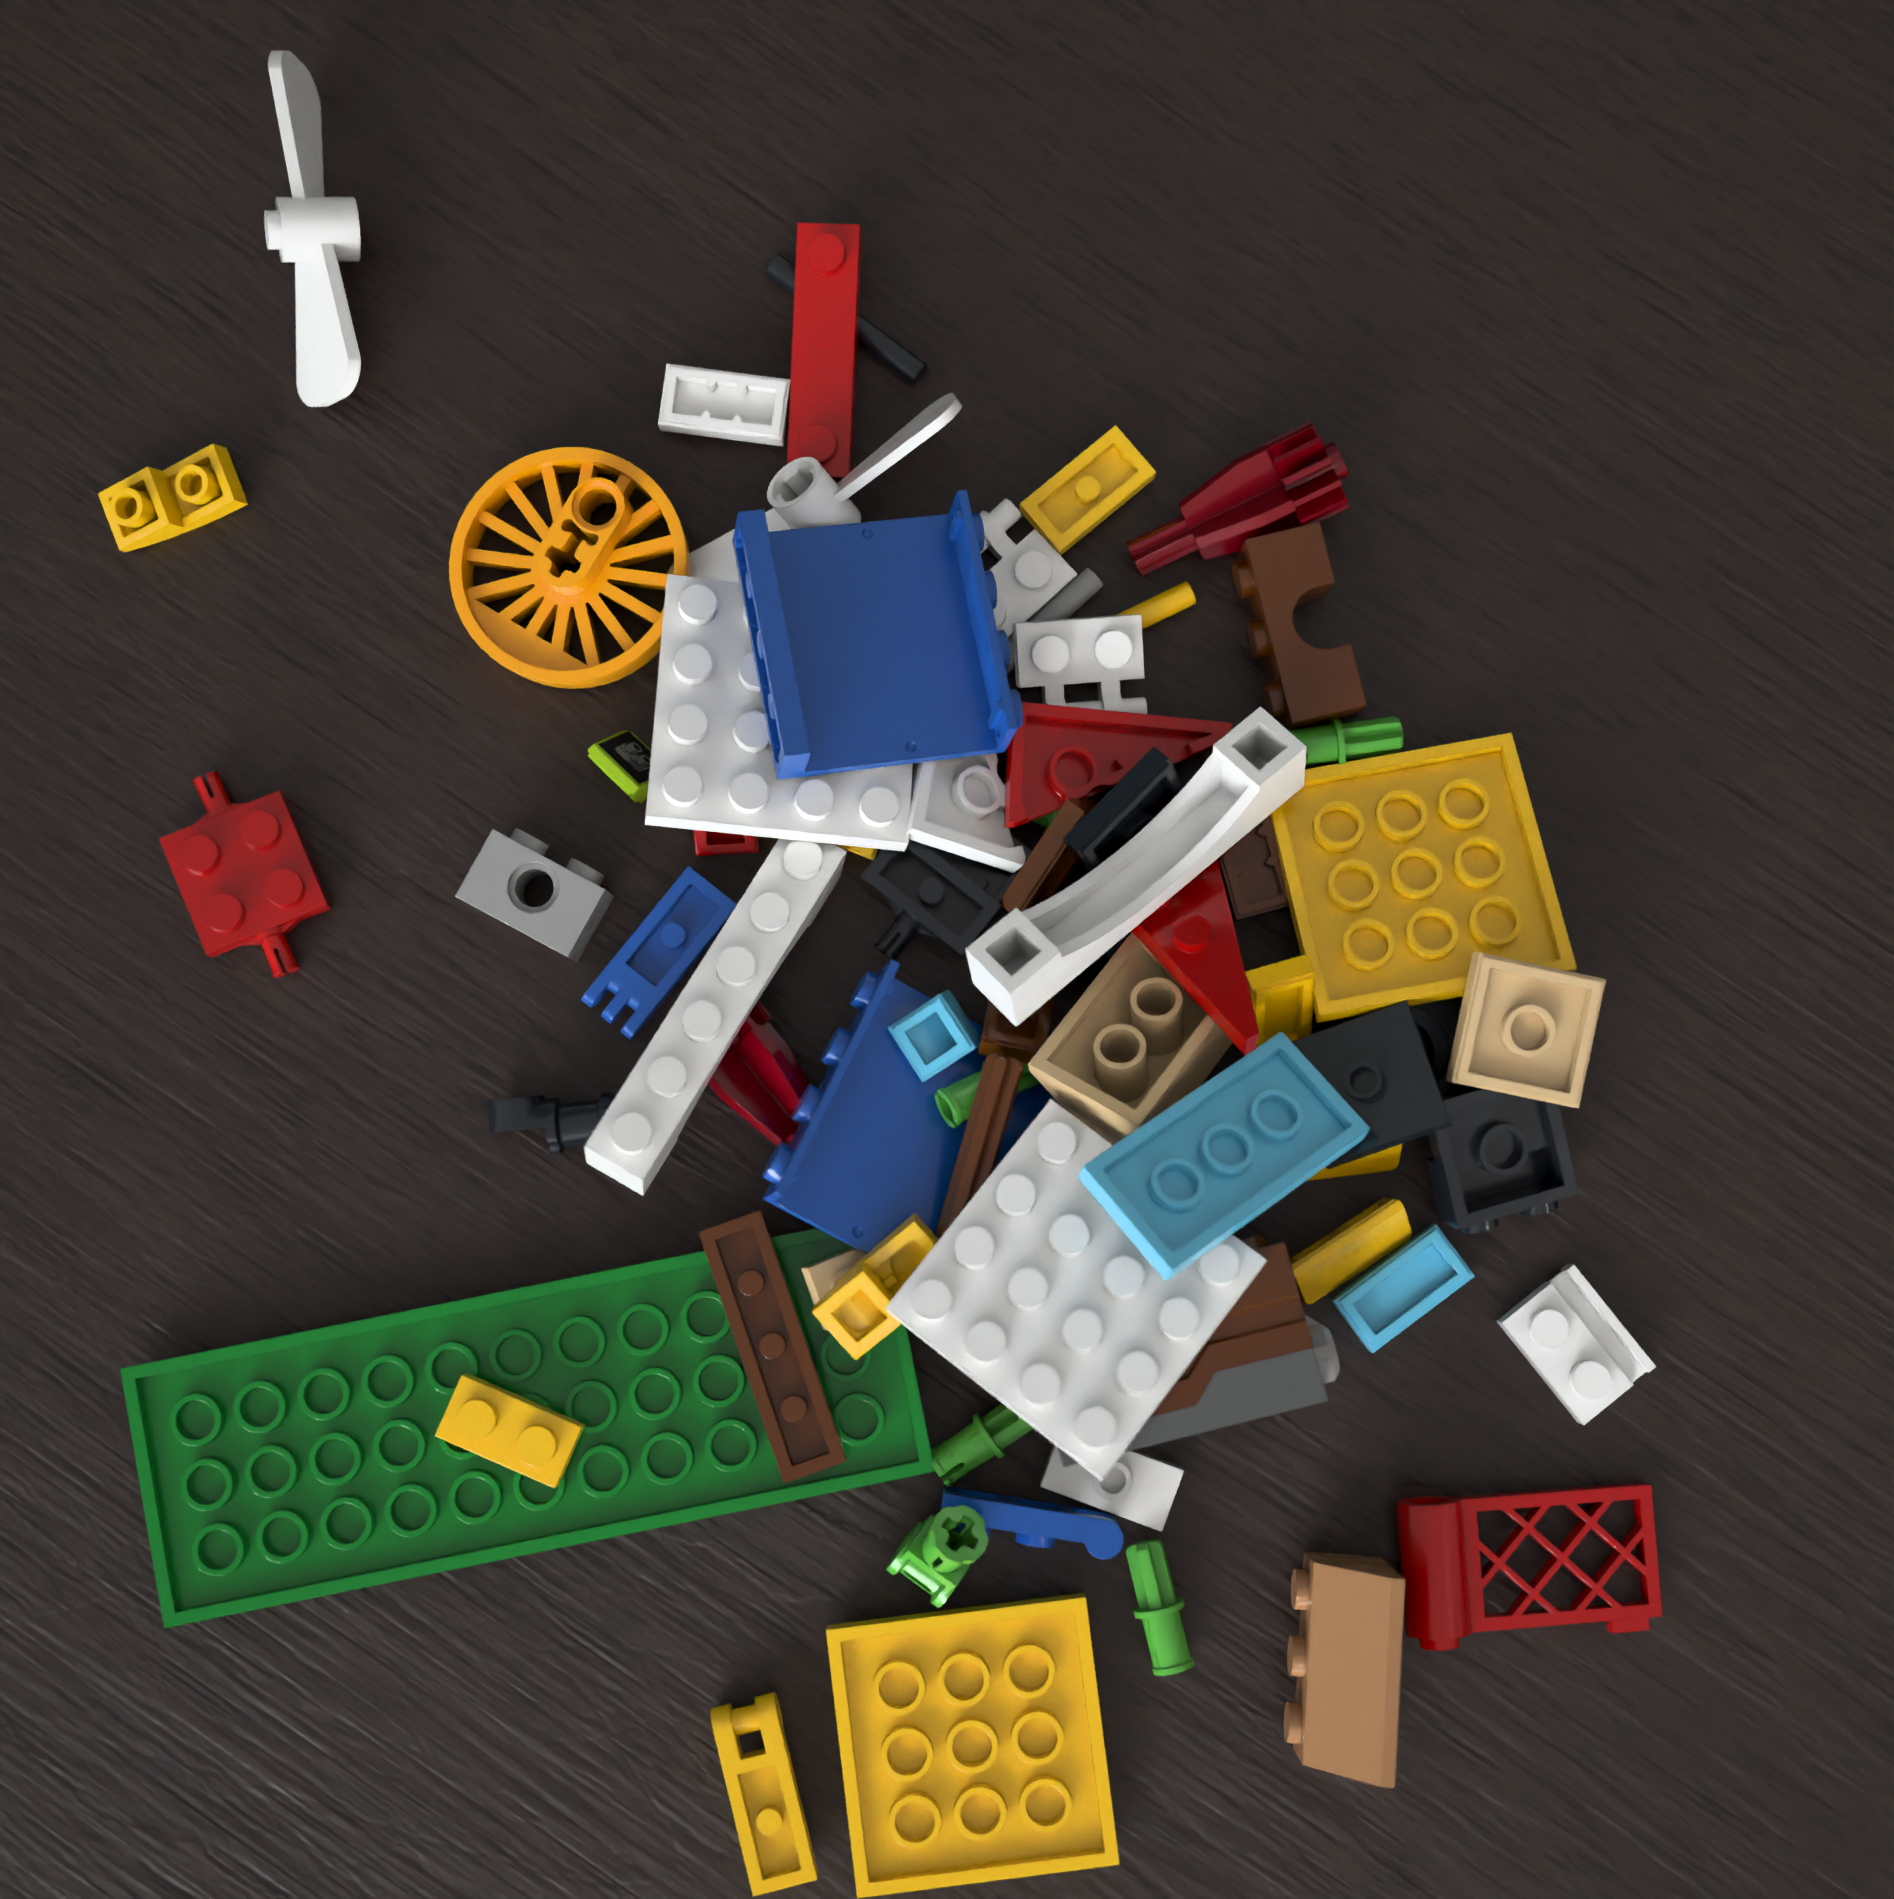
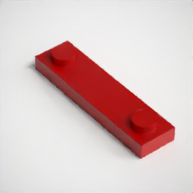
(825, 345)

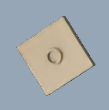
(1525, 1029)

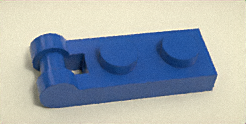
(1040, 1521)

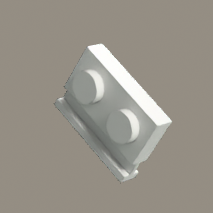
(1576, 1344)

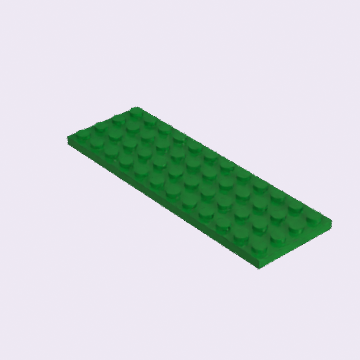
(320, 1465)

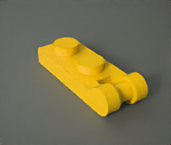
(764, 1796)

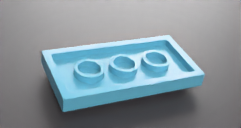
(1223, 1155)

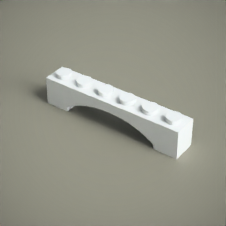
(1048, 945)
(710, 1011)

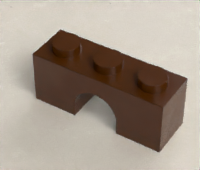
(1305, 681)

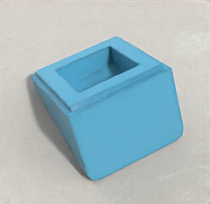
(935, 1035)

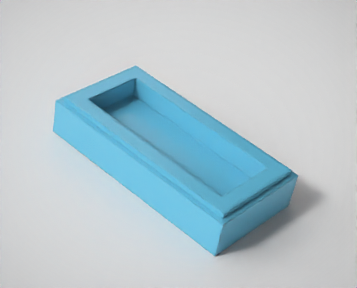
(1402, 1287)

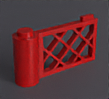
(1446, 1578)

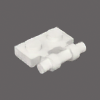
(1026, 572)
(1081, 652)

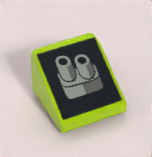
(625, 762)

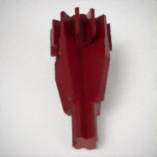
(1260, 493)
(761, 1078)

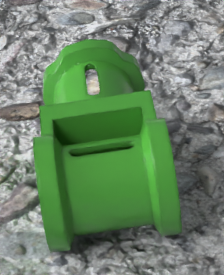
(938, 1555)

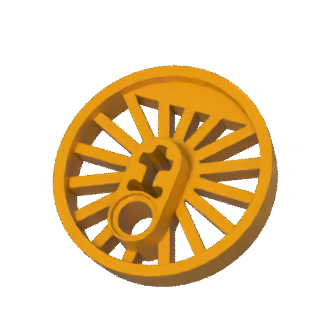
(572, 541)

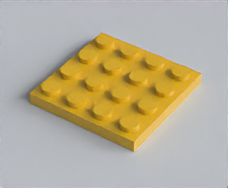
(1412, 869)
(971, 1745)

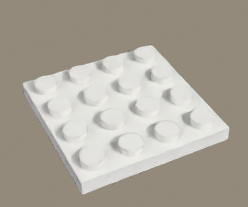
(714, 745)
(1058, 1303)

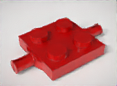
(245, 874)

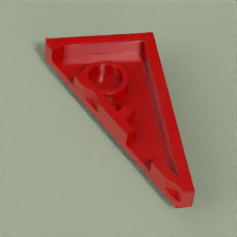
(1088, 751)
(1200, 949)

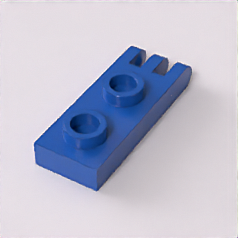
(661, 951)

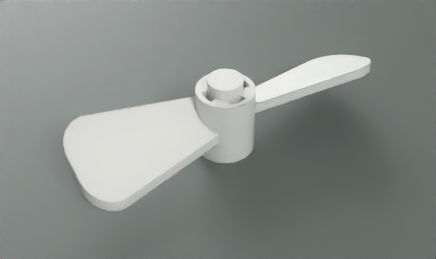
(316, 236)
(809, 497)

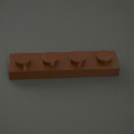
(773, 1346)

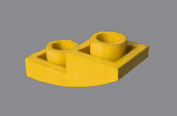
(172, 501)

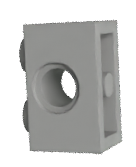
(498, 886)

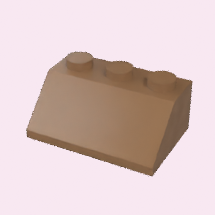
(1346, 1666)

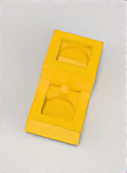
(857, 1302)

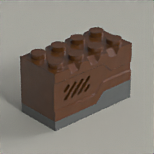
(1253, 1365)

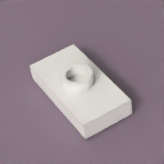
(724, 405)
(1134, 1488)

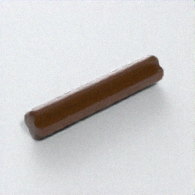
(982, 1134)

